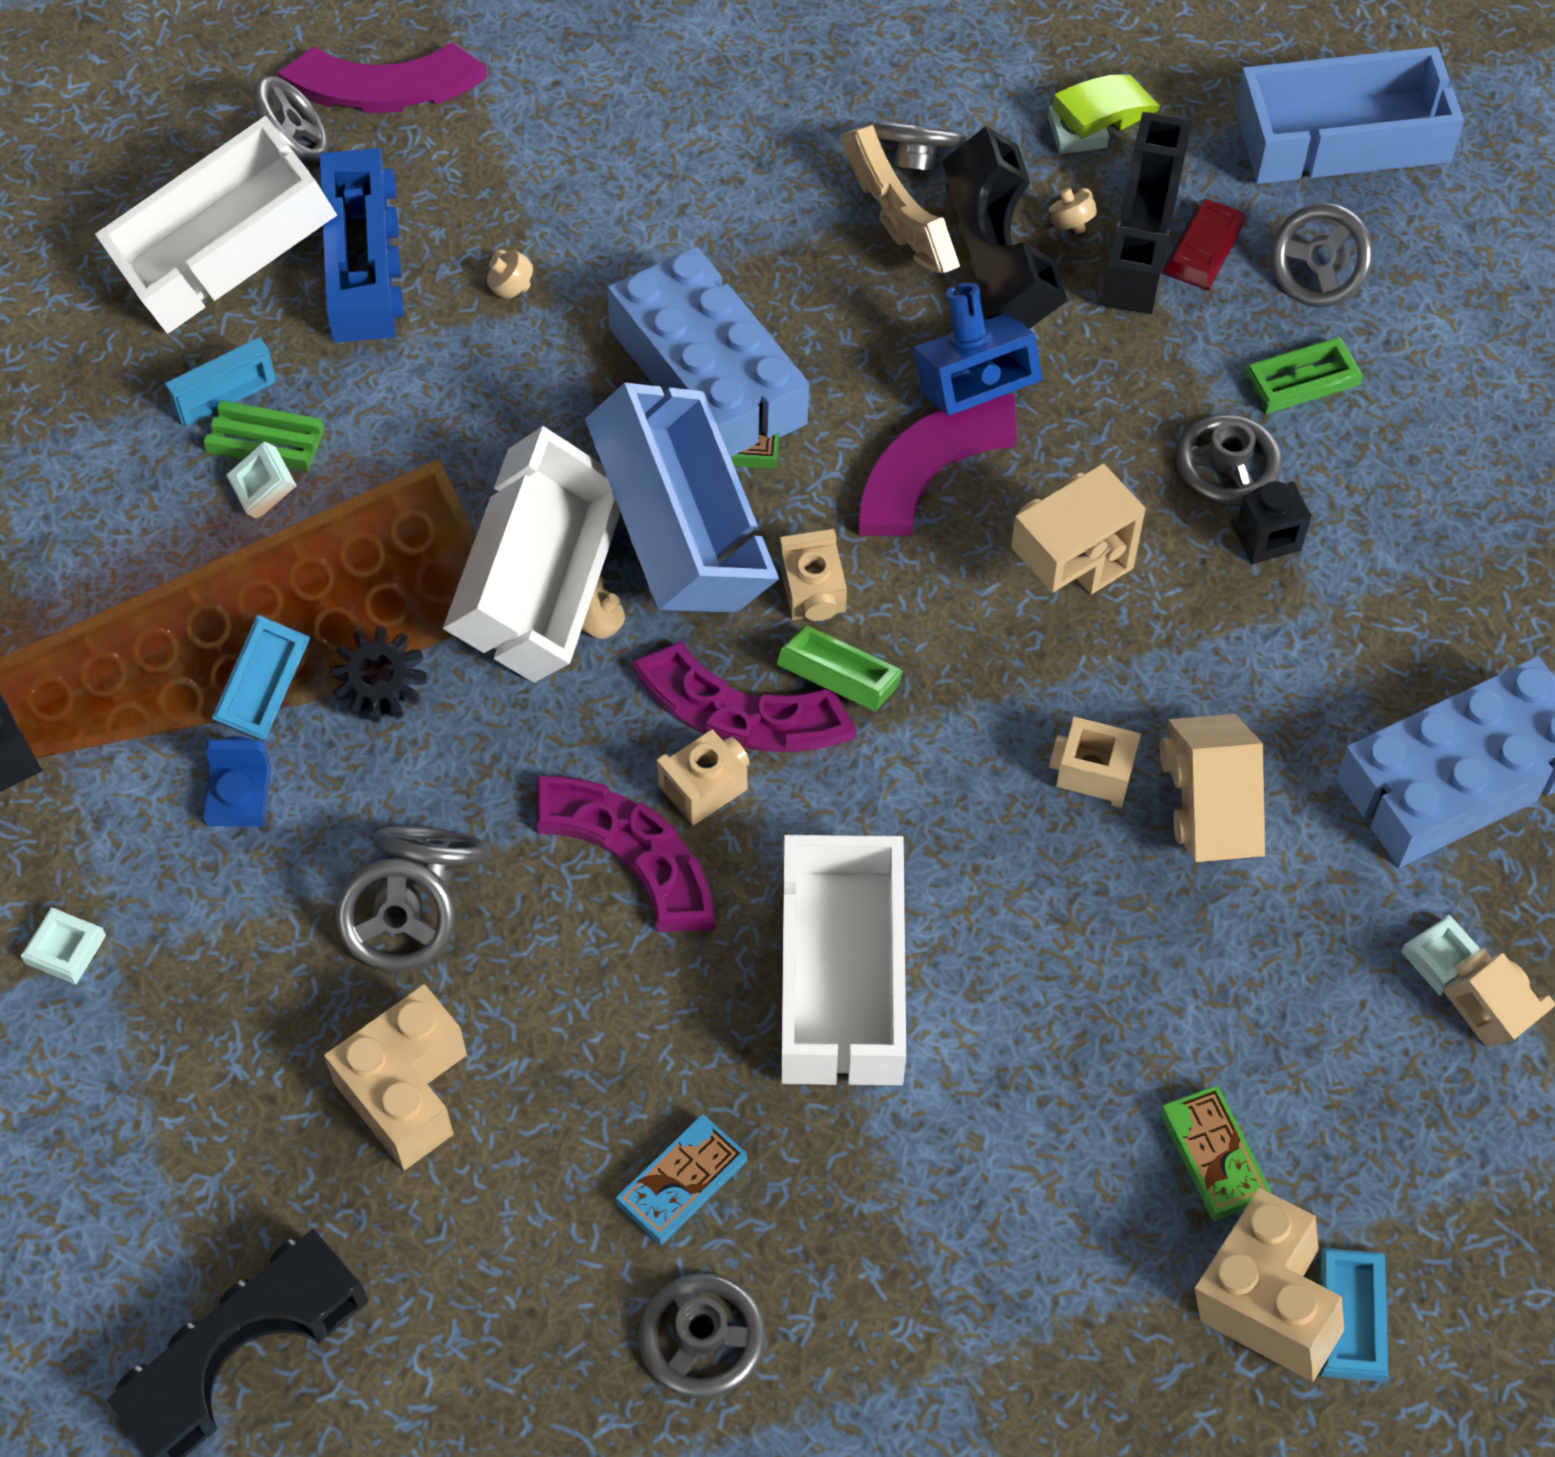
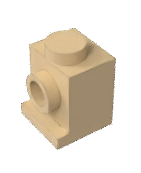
(813, 575)
(1095, 760)
(699, 789)
(1495, 997)

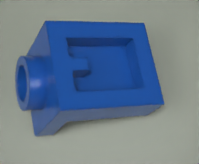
(237, 782)

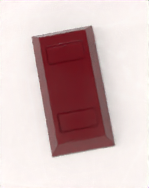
(1204, 244)

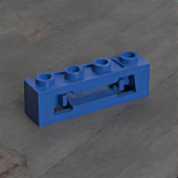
(353, 305)

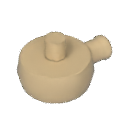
(1073, 210)
(509, 273)
(604, 613)

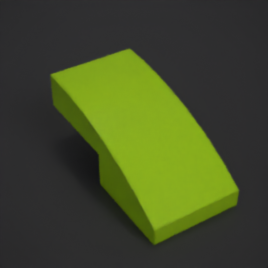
(1102, 103)

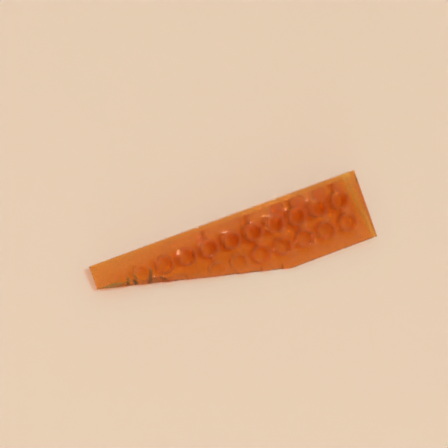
(170, 651)

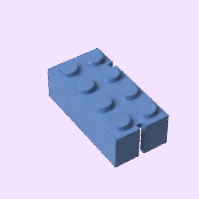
(1348, 115)
(702, 337)
(680, 498)
(1456, 763)

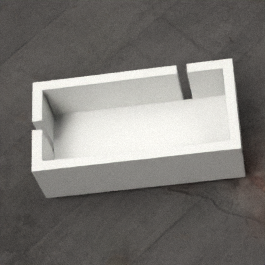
(216, 224)
(536, 557)
(843, 960)

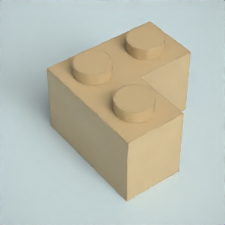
(1081, 531)
(1221, 784)
(388, 1072)
(1259, 1290)

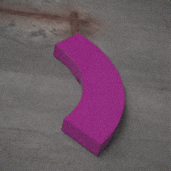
(384, 87)
(921, 452)
(757, 723)
(635, 837)

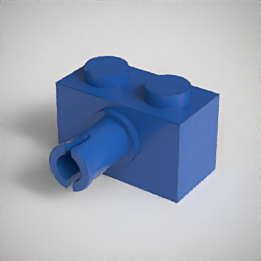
(977, 358)

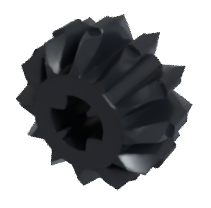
(381, 693)

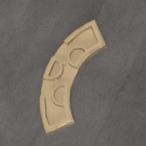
(899, 211)

